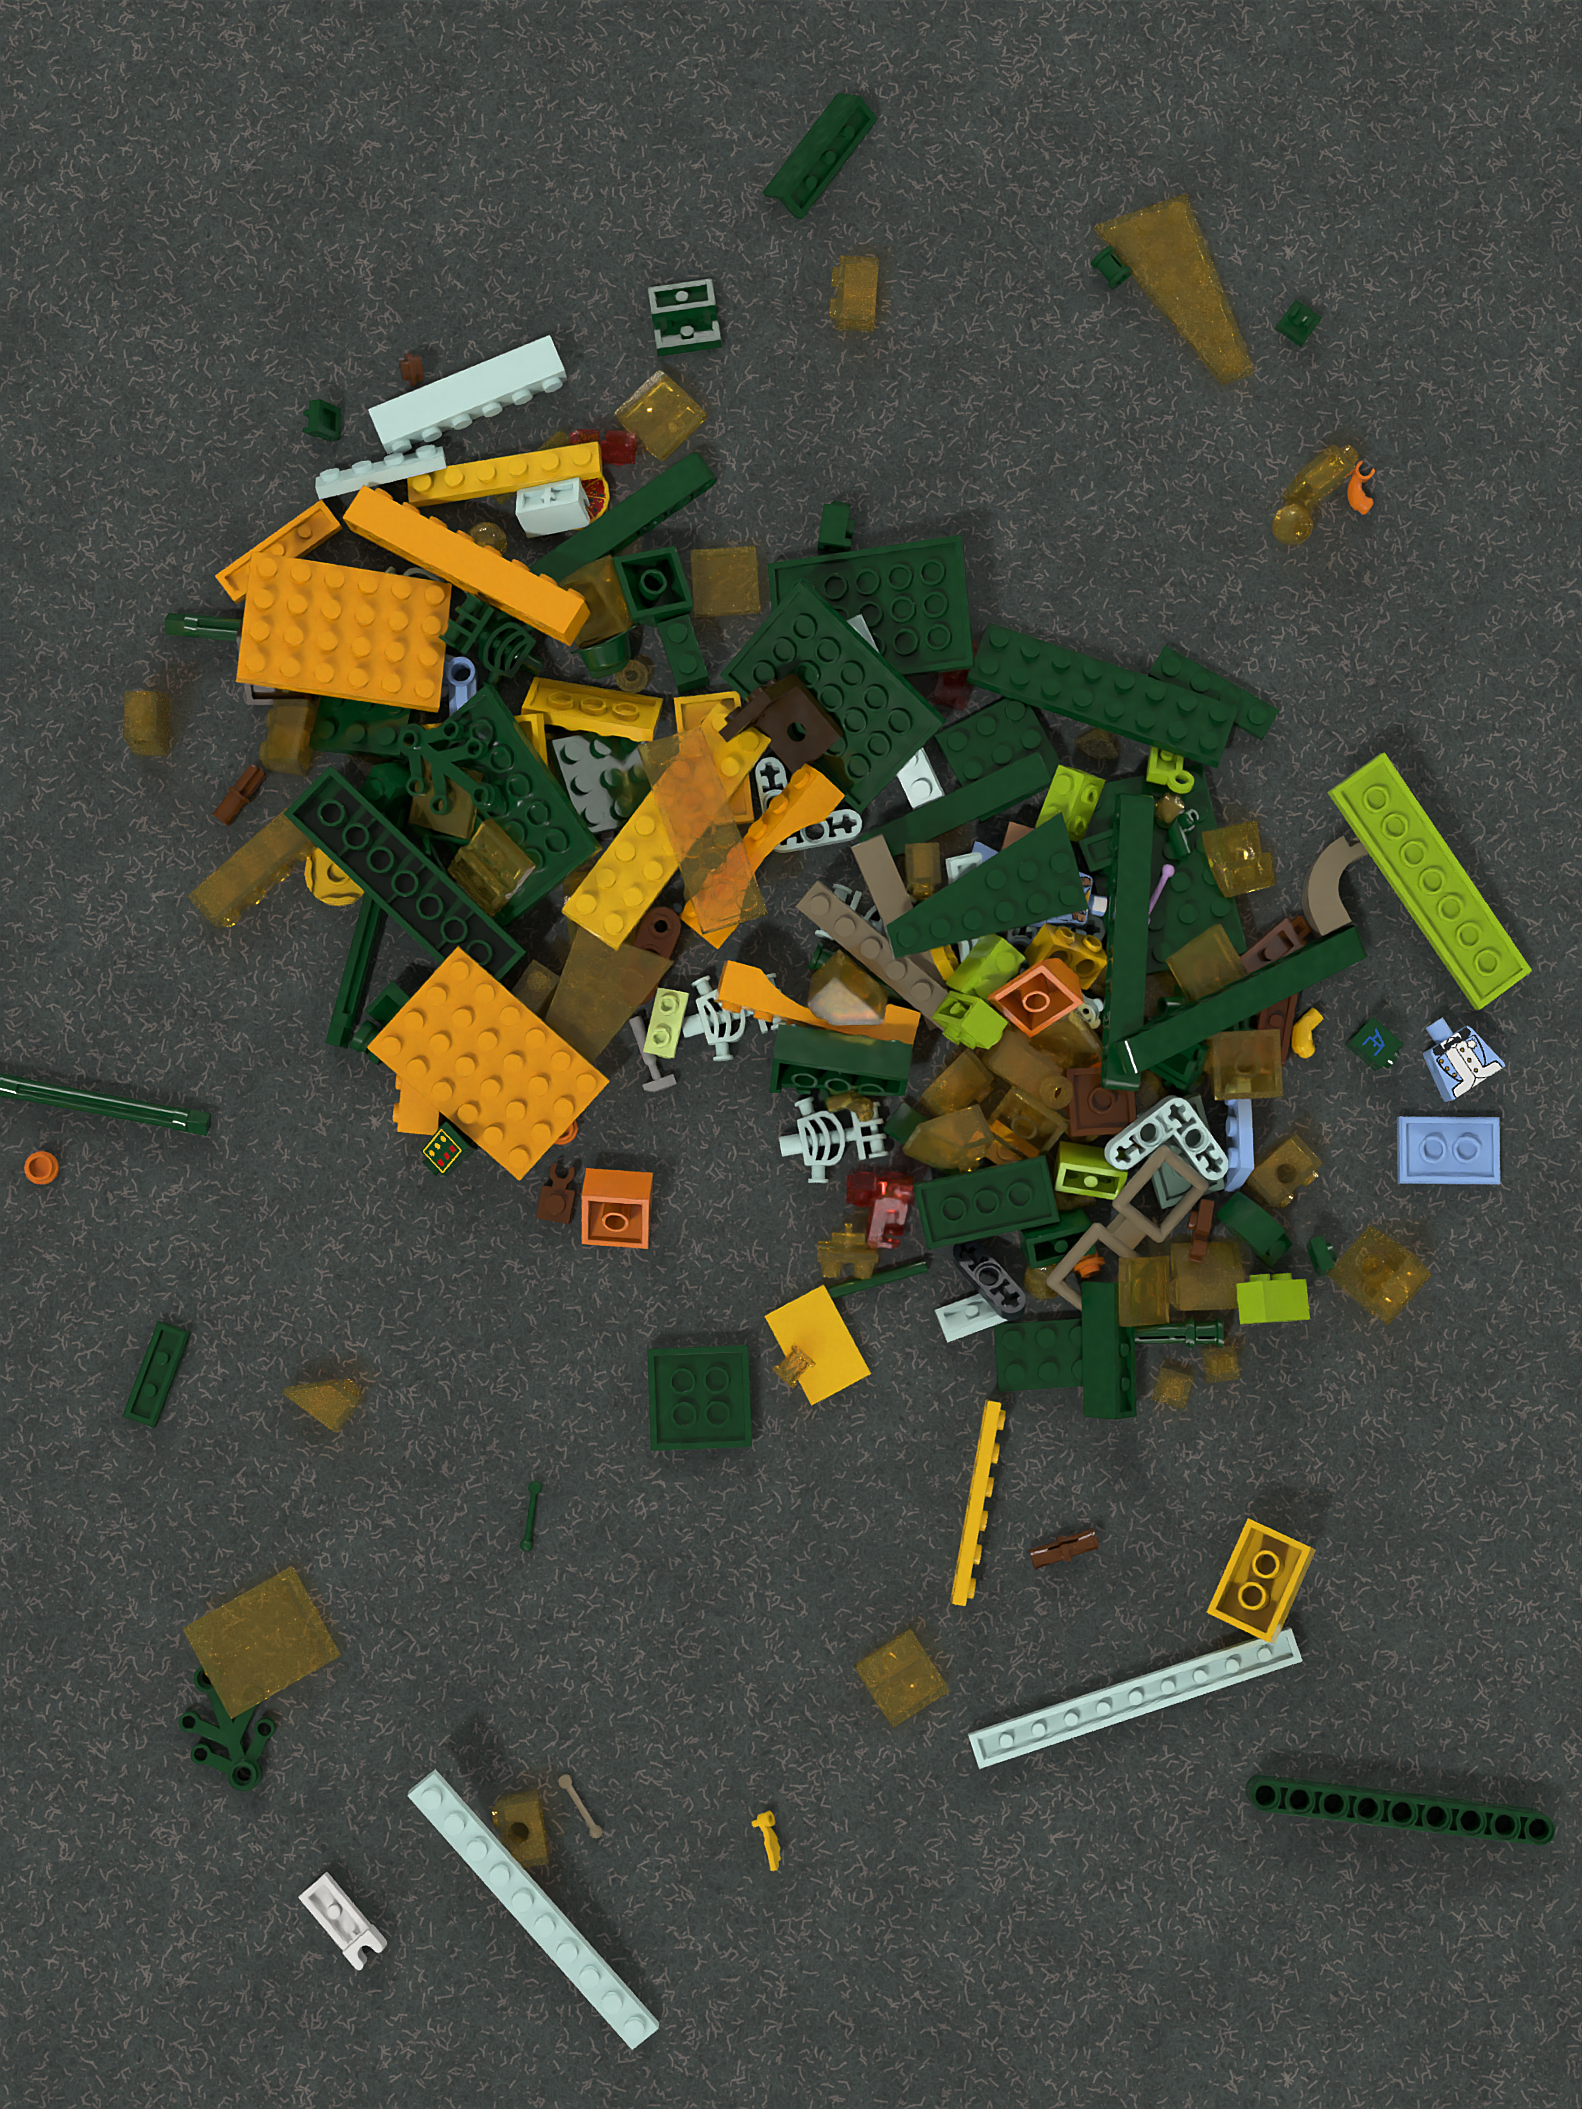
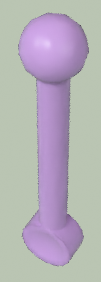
(1167, 871)

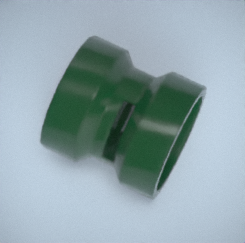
(363, 1038)

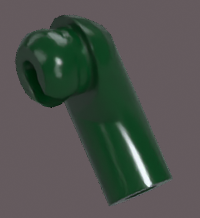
(1180, 830)

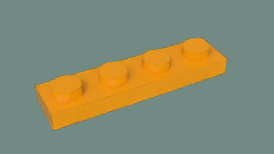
(292, 540)

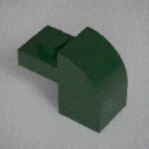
(1255, 1228)

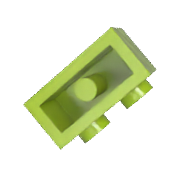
(1075, 796)
(986, 968)
(969, 1021)
(1087, 1172)
(1272, 1300)

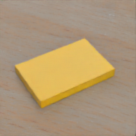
(820, 1332)

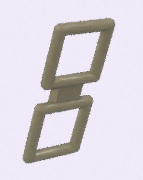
(1130, 1224)

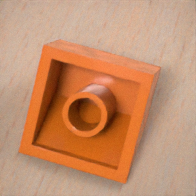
(1039, 996)
(616, 1208)

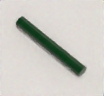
(878, 1279)

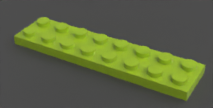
(1429, 881)

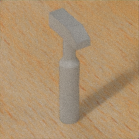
(650, 1059)

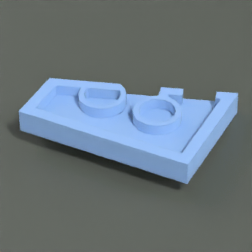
(1238, 1143)

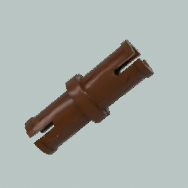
(1063, 1548)

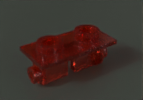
(618, 447)
(861, 1186)

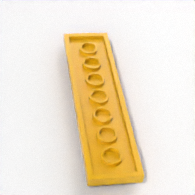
(641, 855)

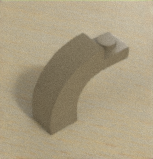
(1320, 888)

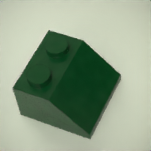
(653, 585)

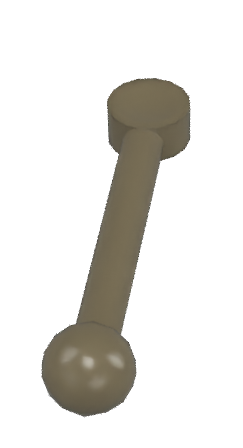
(565, 1782)

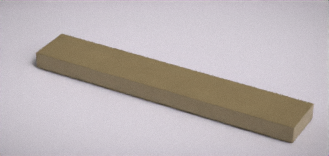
(889, 894)

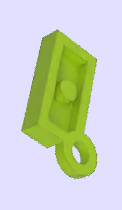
(1167, 767)

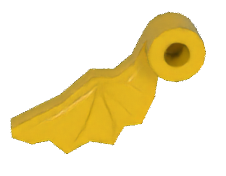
(765, 1821)

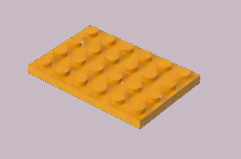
(343, 632)
(488, 1063)

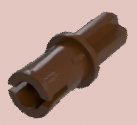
(239, 794)

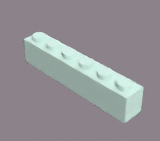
(468, 395)

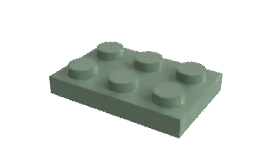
(1167, 1183)

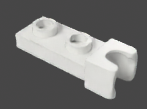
(342, 1920)

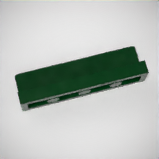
(821, 153)
(1107, 1354)

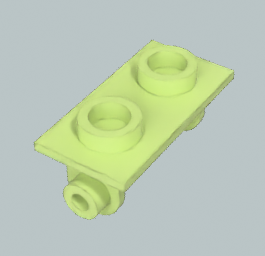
(666, 1023)

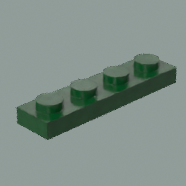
(1253, 713)

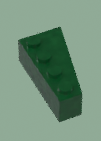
(838, 1062)

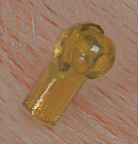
(854, 1102)
(1070, 1202)

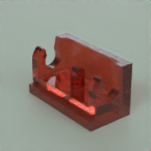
(952, 687)
(887, 1211)

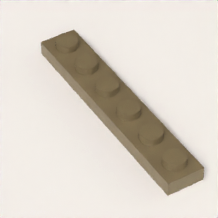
(872, 949)

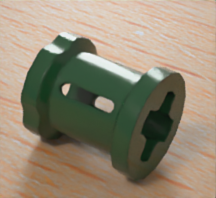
(1111, 267)

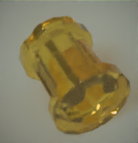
(793, 1366)

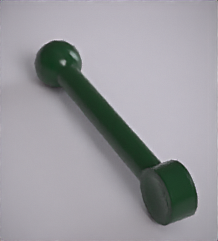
(534, 1488)

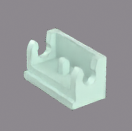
(552, 507)

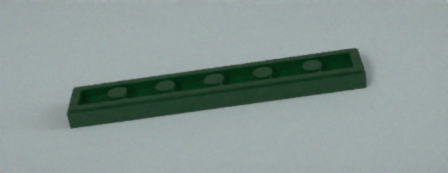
(964, 805)

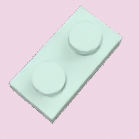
(967, 1317)

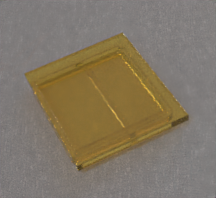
(261, 1642)

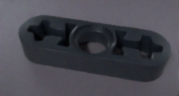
(987, 1263)

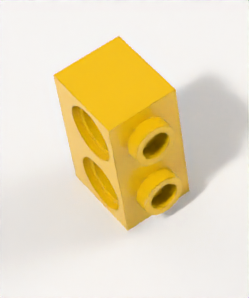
(1079, 952)

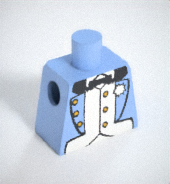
(1458, 1059)

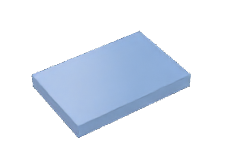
(1448, 1150)

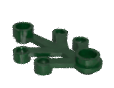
(443, 766)
(230, 1735)

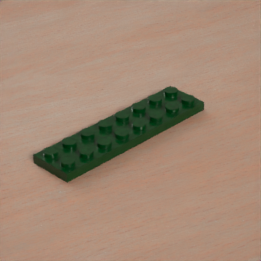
(1102, 695)

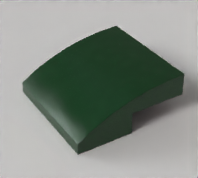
(684, 317)

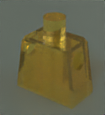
(1321, 477)
(146, 719)

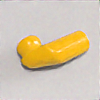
(1302, 1033)

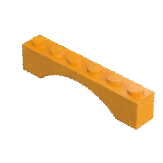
(803, 802)
(751, 990)

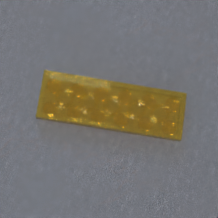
(702, 830)

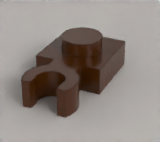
(556, 1201)
(1200, 1223)

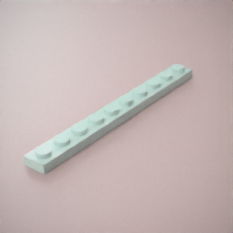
(1132, 1698)
(533, 1909)

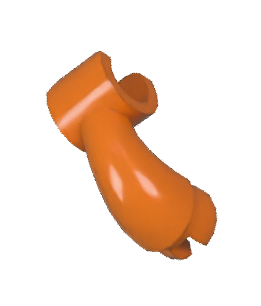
(1355, 494)

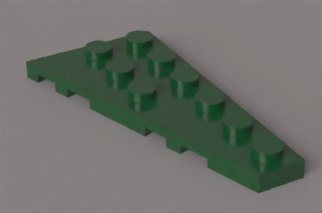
(1012, 889)

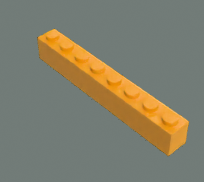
(467, 565)

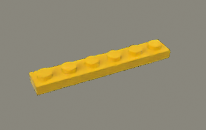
(505, 474)
(975, 1516)

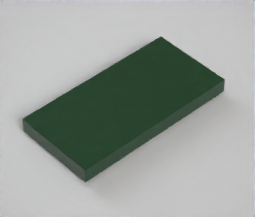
(986, 1202)

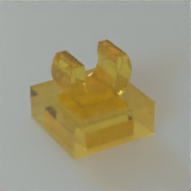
(1220, 1364)

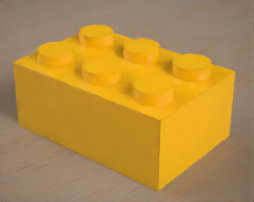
(1261, 1581)

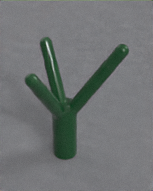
(429, 838)

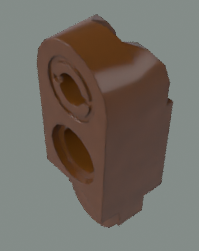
(657, 942)

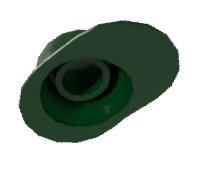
(608, 655)

